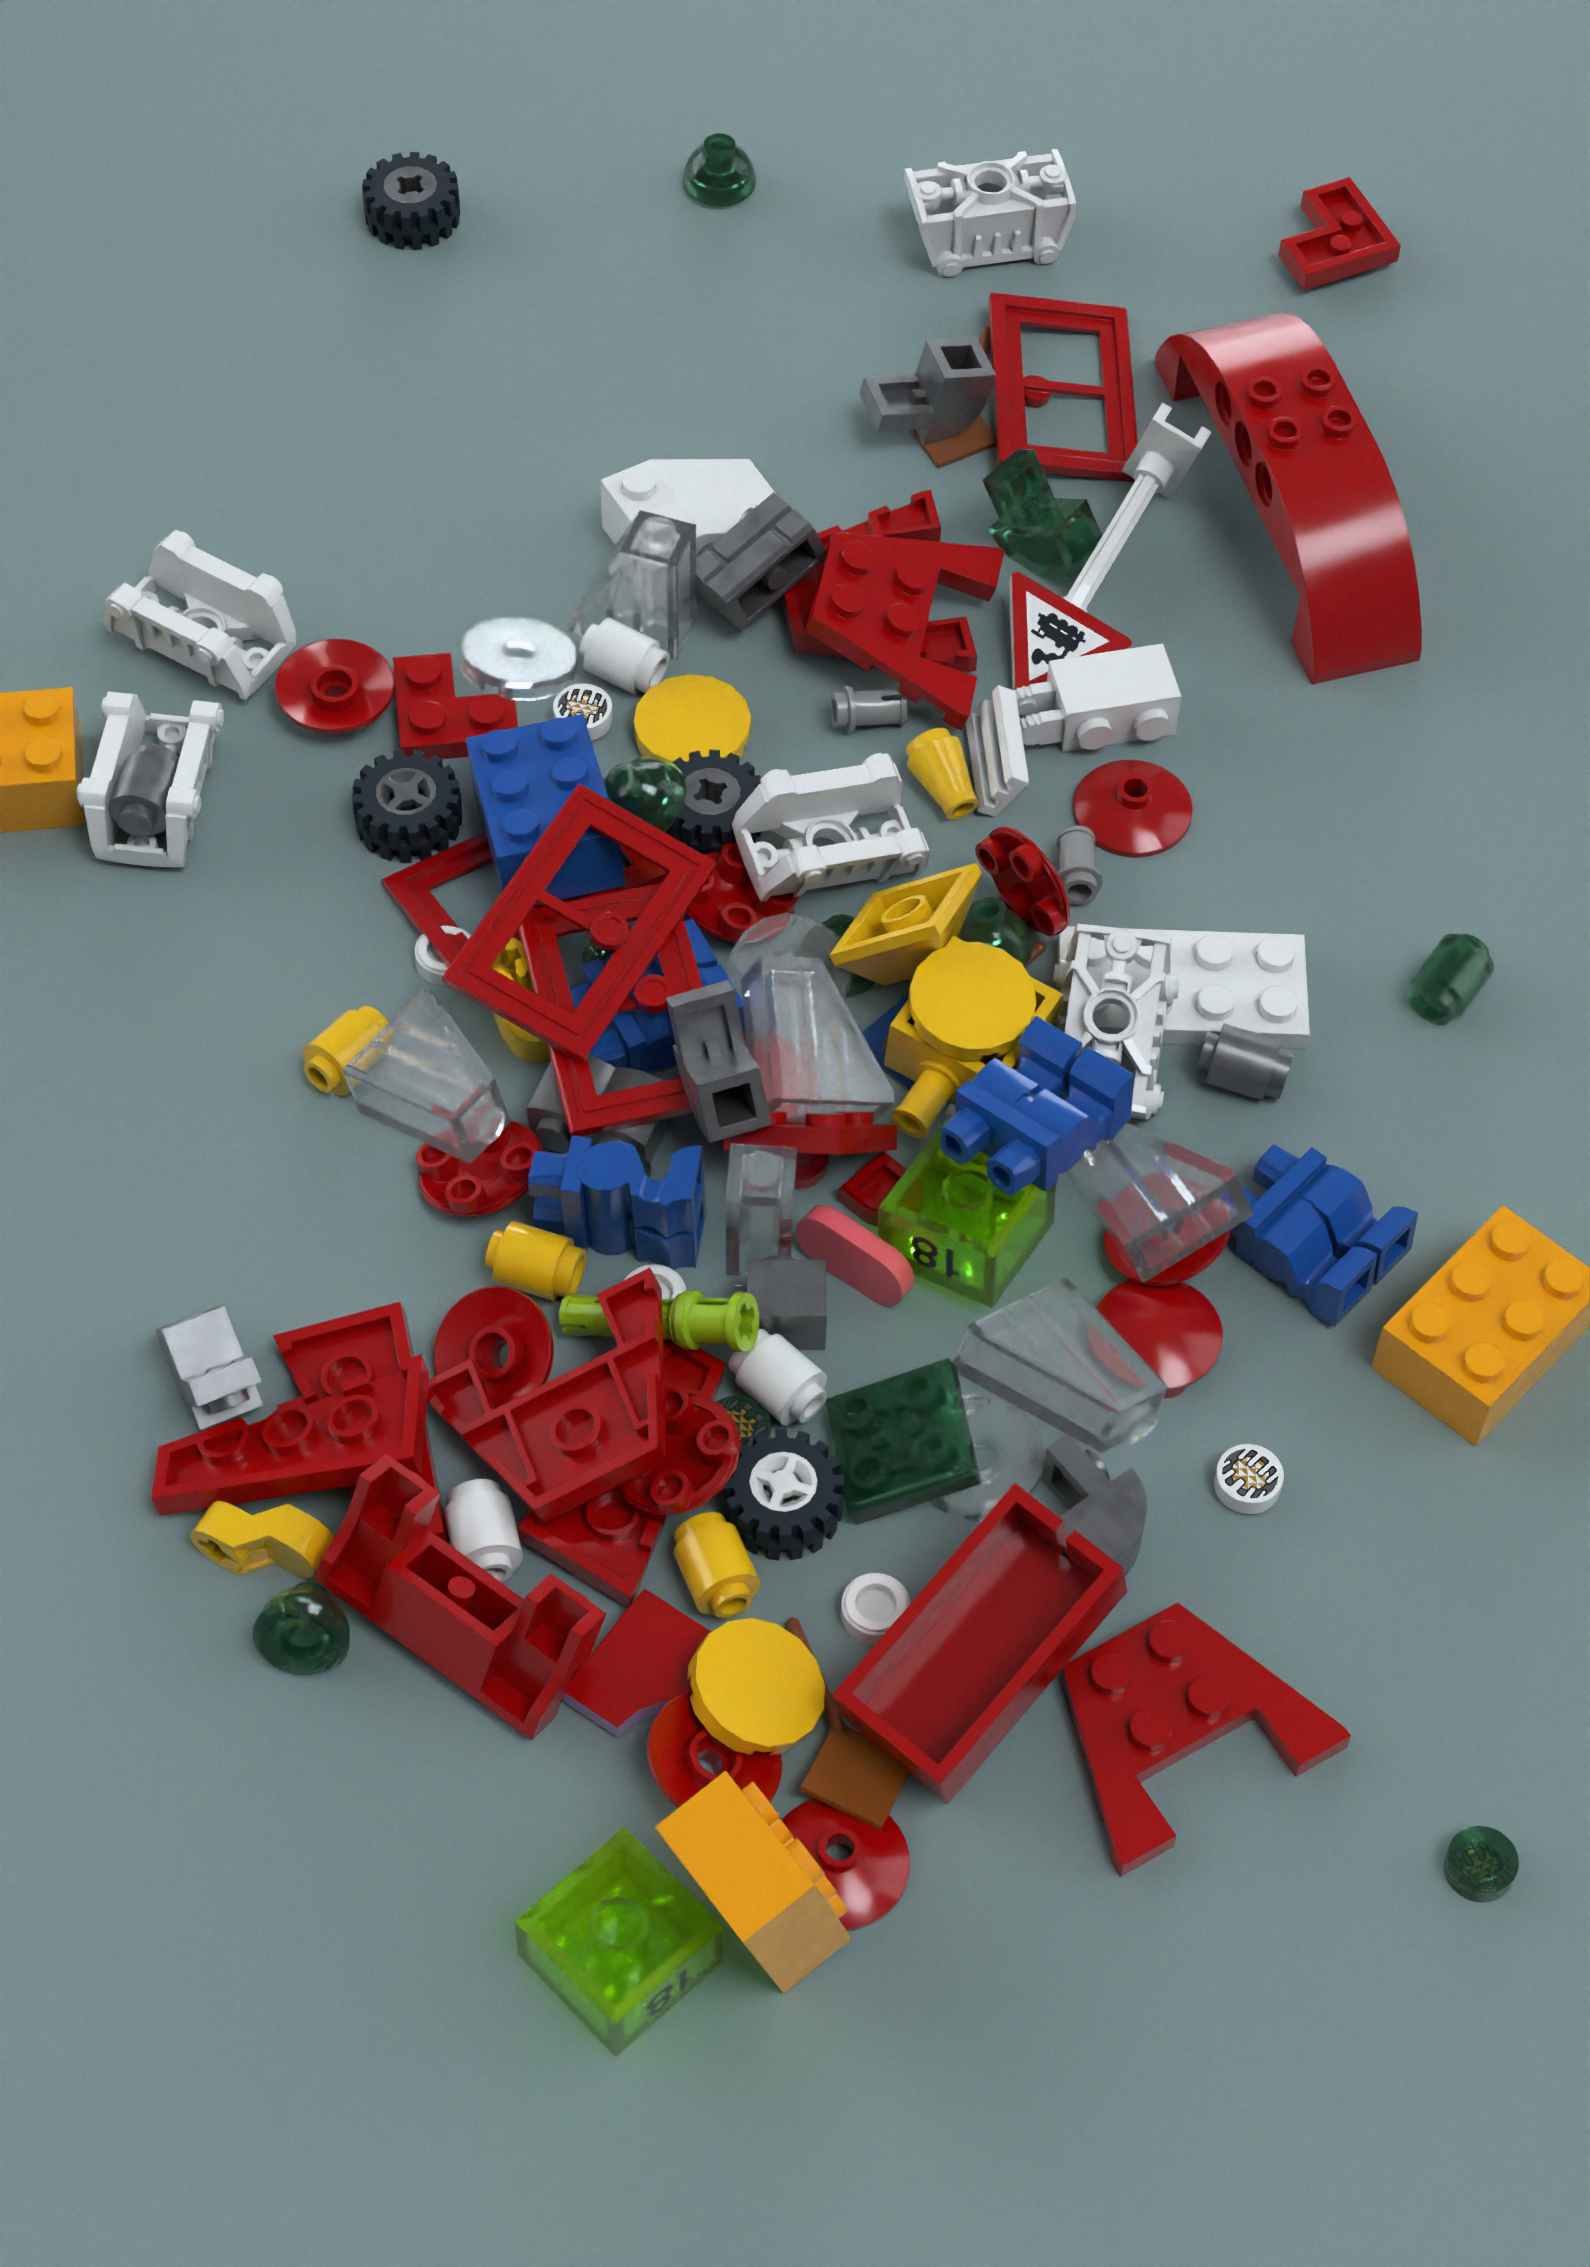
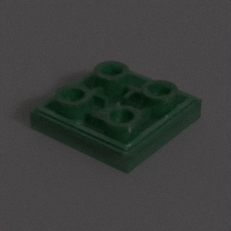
(903, 1441)

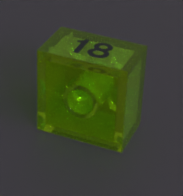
(961, 1226)
(620, 1941)

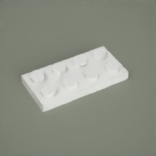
(1223, 978)

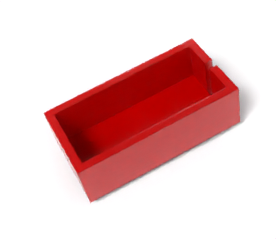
(980, 1643)

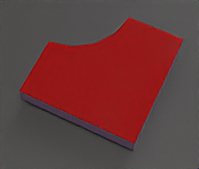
(636, 1665)

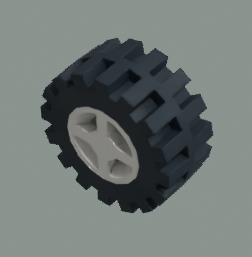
(777, 1471)

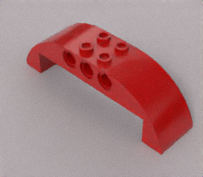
(1313, 484)

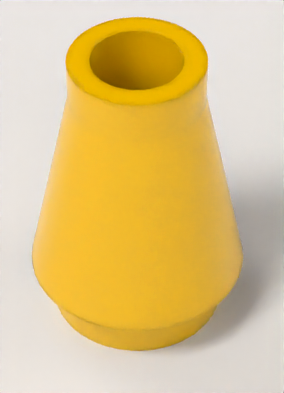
(941, 769)

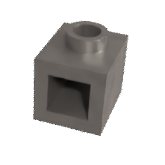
(790, 1298)

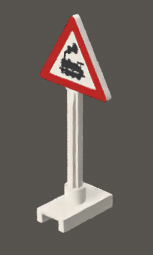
(1060, 627)

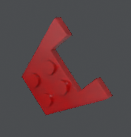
(877, 606)
(944, 641)
(580, 1428)
(1164, 1696)

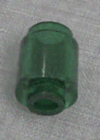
(1450, 978)

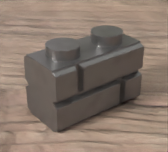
(757, 561)

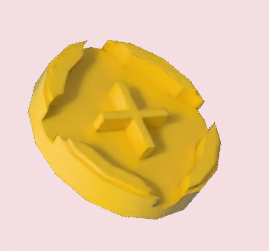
(691, 716)
(971, 1000)
(756, 1686)

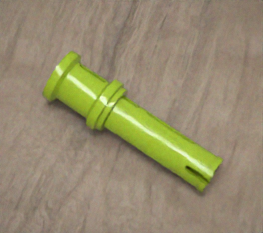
(687, 1319)

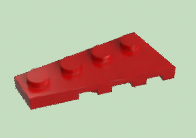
(349, 1347)
(298, 1445)
(606, 1536)

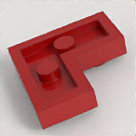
(1346, 237)
(432, 715)
(823, 1133)

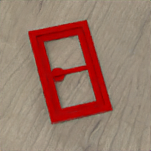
(1014, 391)
(412, 886)
(635, 950)
(583, 1108)

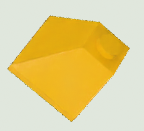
(906, 925)

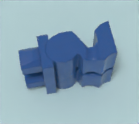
(643, 1038)
(1041, 1113)
(613, 1206)
(1311, 1219)

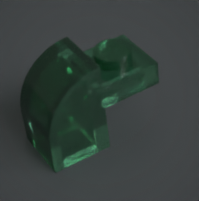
(1033, 526)

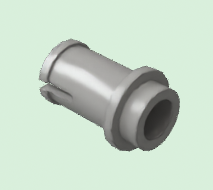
(867, 708)
(1078, 864)

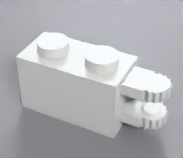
(1102, 700)

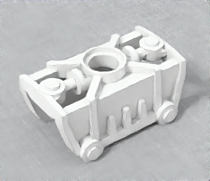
(992, 211)
(220, 614)
(121, 736)
(825, 807)
(1144, 1005)

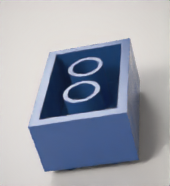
(521, 786)

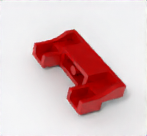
(450, 1610)

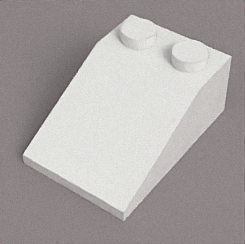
(689, 490)

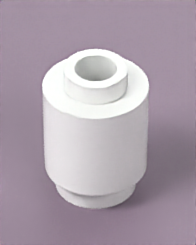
(623, 656)
(780, 1378)
(484, 1527)

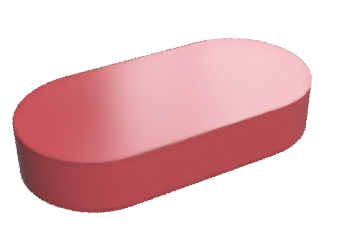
(855, 1255)

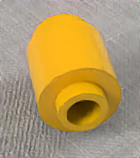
(338, 1046)
(535, 1261)
(715, 1565)

